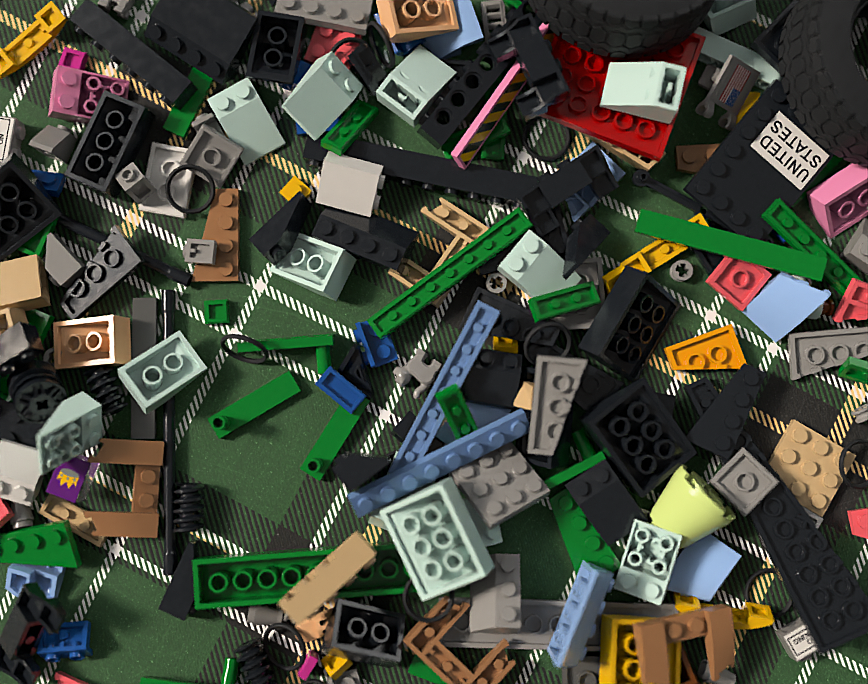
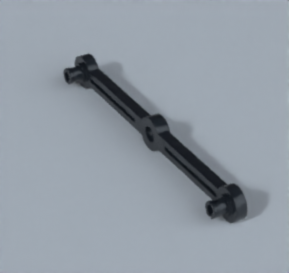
(642, 178)

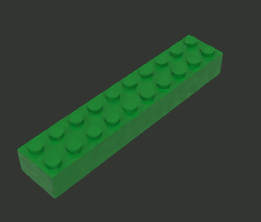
(269, 575)

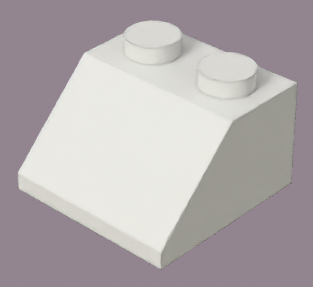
(19, 472)

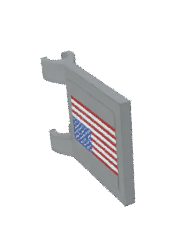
(729, 91)

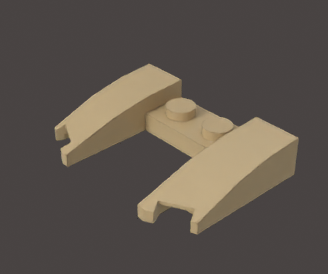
(456, 223)

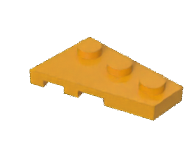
(707, 351)

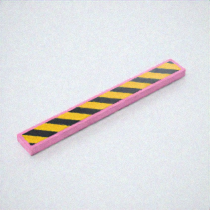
(493, 110)

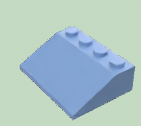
(579, 615)

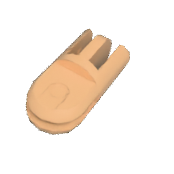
(314, 628)

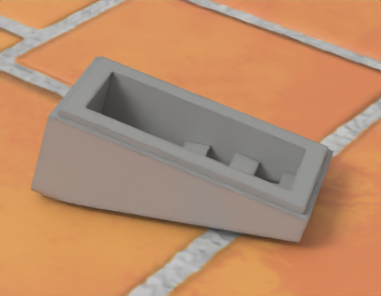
(491, 6)

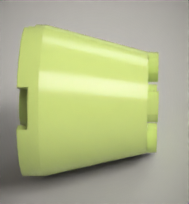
(690, 508)

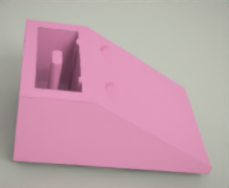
(79, 91)

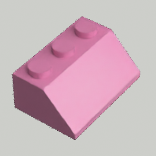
(840, 199)

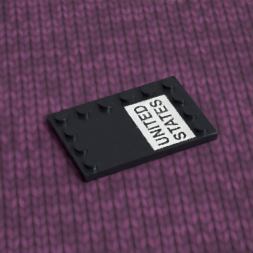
(756, 164)

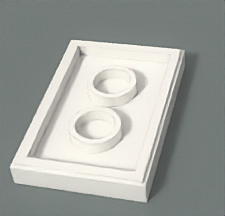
(161, 163)

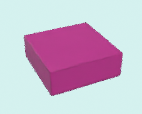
(73, 58)
(310, 661)

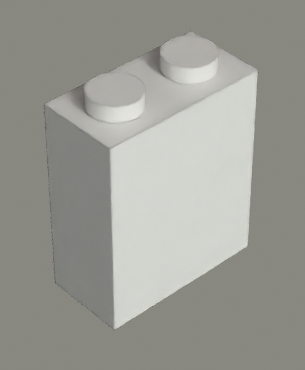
(350, 184)

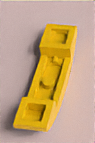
(32, 40)
(658, 251)
(750, 617)

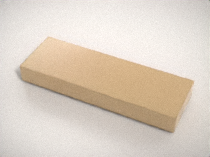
(60, 509)

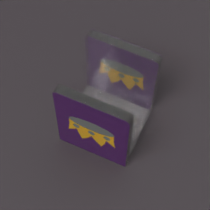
(73, 479)

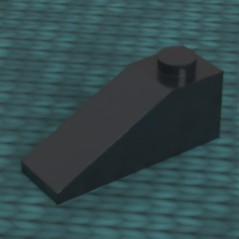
(280, 232)
(582, 242)
(179, 596)

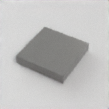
(213, 153)
(743, 481)

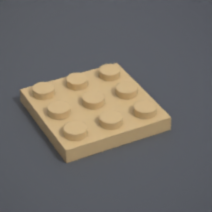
(809, 466)

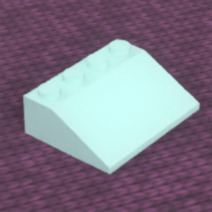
(437, 539)

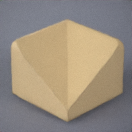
(525, 396)

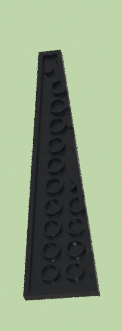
(813, 575)

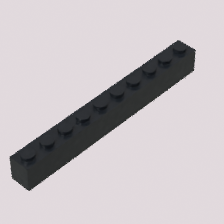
(432, 172)

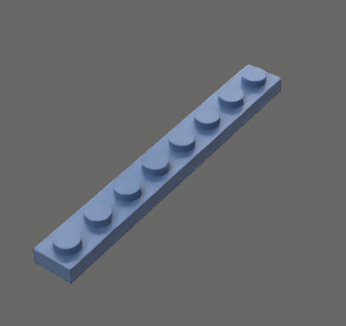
(453, 372)
(439, 462)

